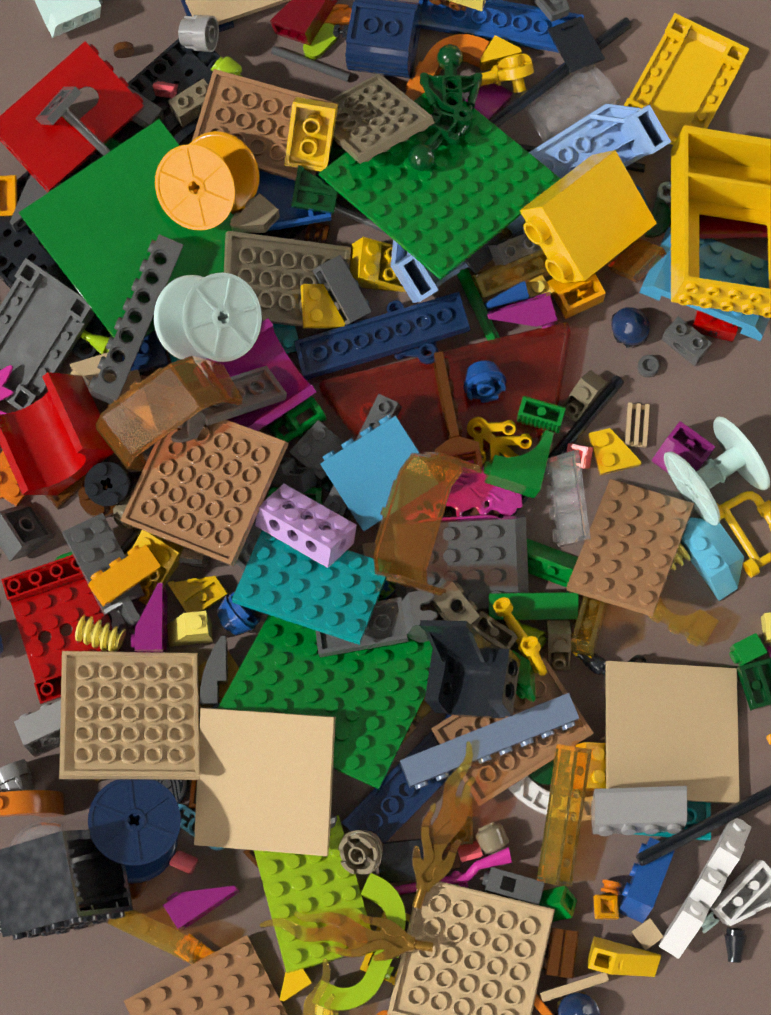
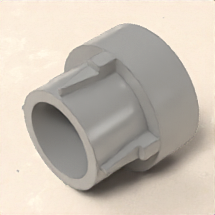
(199, 32)
(15, 777)

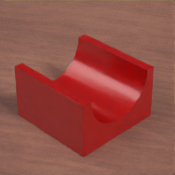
(54, 437)

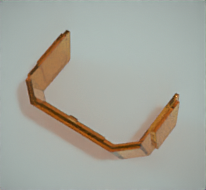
(162, 405)
(414, 518)

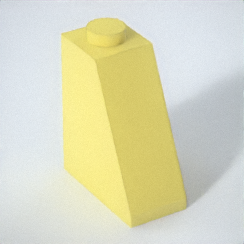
(190, 629)

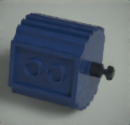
(382, 37)

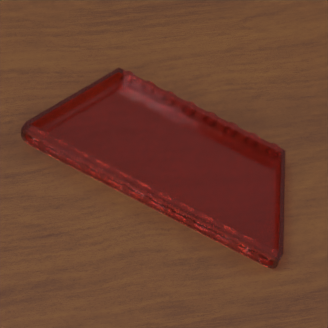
(528, 360)

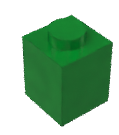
(747, 650)

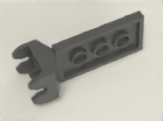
(257, 390)
(390, 624)

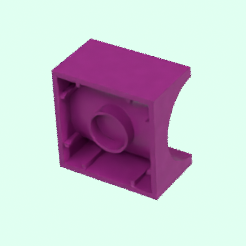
(269, 352)

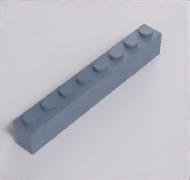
(490, 740)

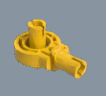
(510, 68)

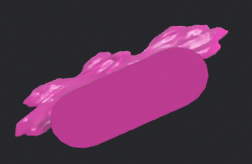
(471, 492)

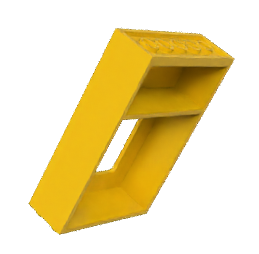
(720, 178)

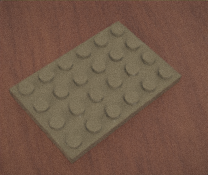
(376, 118)
(277, 270)

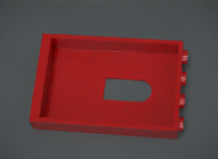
(59, 149)

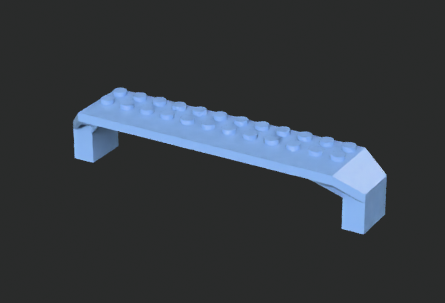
(609, 128)

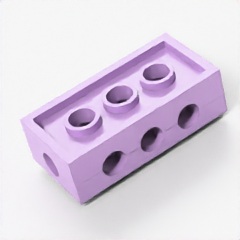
(306, 525)

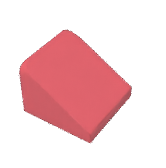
(165, 89)
(585, 454)
(469, 852)
(184, 862)

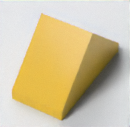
(496, 51)
(294, 983)

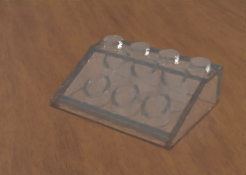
(570, 101)
(567, 499)

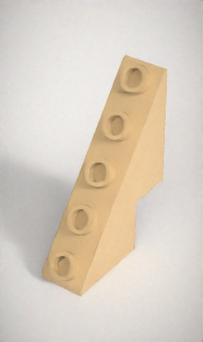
(88, 369)

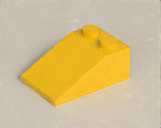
(310, 134)

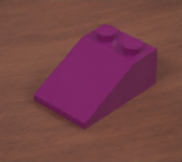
(491, 99)
(530, 311)
(152, 626)
(191, 906)

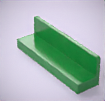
(550, 563)
(538, 605)

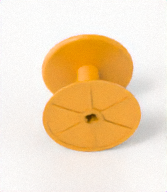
(206, 180)

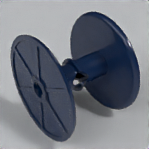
(136, 826)

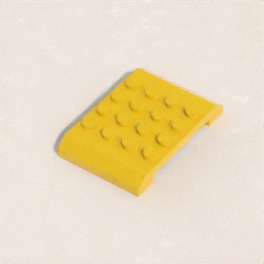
(687, 76)

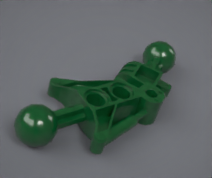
(446, 98)

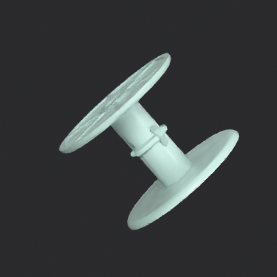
(208, 317)
(737, 456)

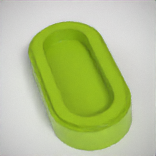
(321, 42)

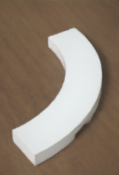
(538, 797)

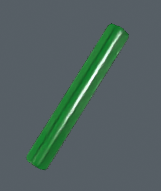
(477, 304)

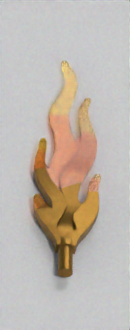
(440, 833)
(359, 939)

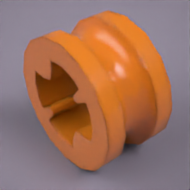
(611, 887)

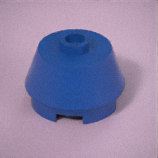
(484, 381)
(236, 617)

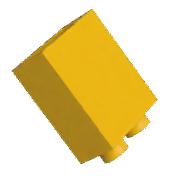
(587, 217)

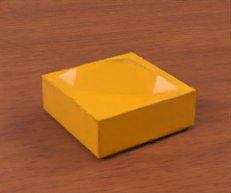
(606, 907)

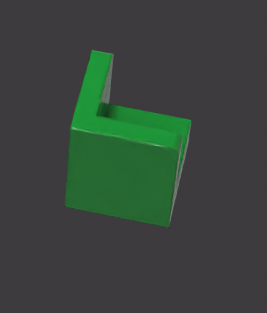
(561, 900)

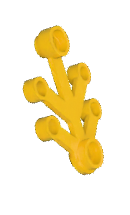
(497, 444)

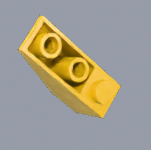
(621, 959)

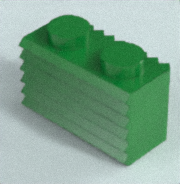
(540, 414)

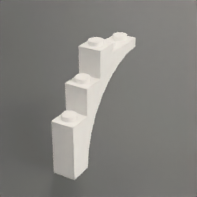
(707, 888)

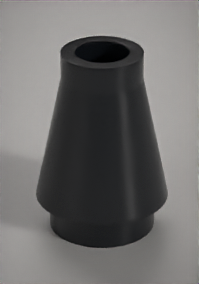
(735, 942)

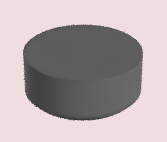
(648, 366)

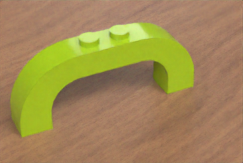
(349, 998)

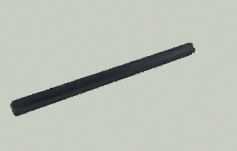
(555, 76)
(583, 422)
(704, 826)

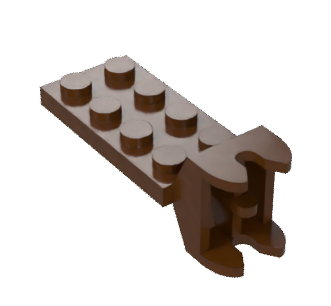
(455, 445)

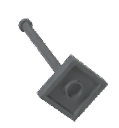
(59, 107)

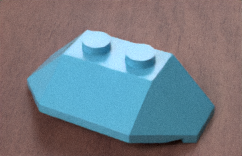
(713, 556)

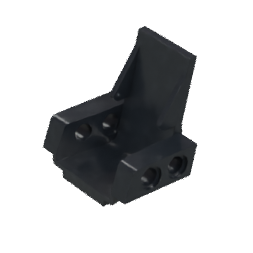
(468, 672)

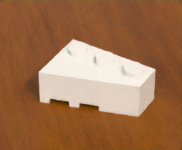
(745, 895)

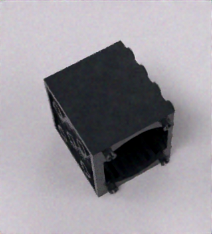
(59, 886)

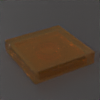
(637, 260)

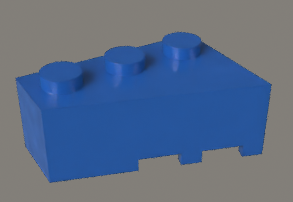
(644, 885)

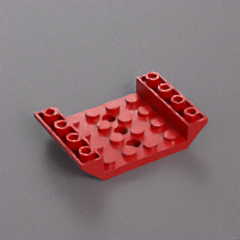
(45, 602)

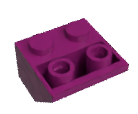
(687, 445)

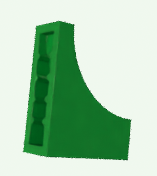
(520, 473)

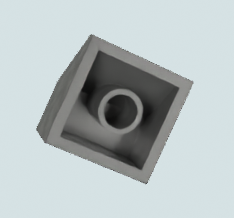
(22, 531)

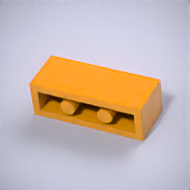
(123, 574)

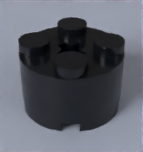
(97, 489)

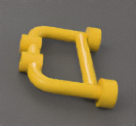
(753, 564)
(528, 645)

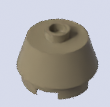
(361, 851)

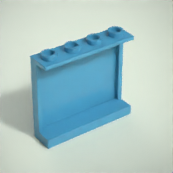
(368, 467)

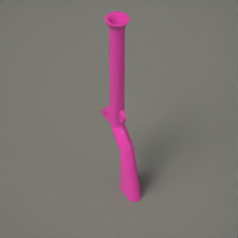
(499, 858)

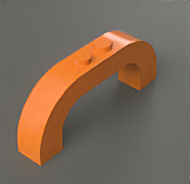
(472, 50)
(32, 802)

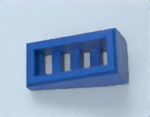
(513, 294)

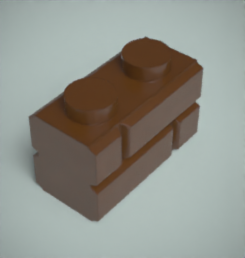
(561, 953)

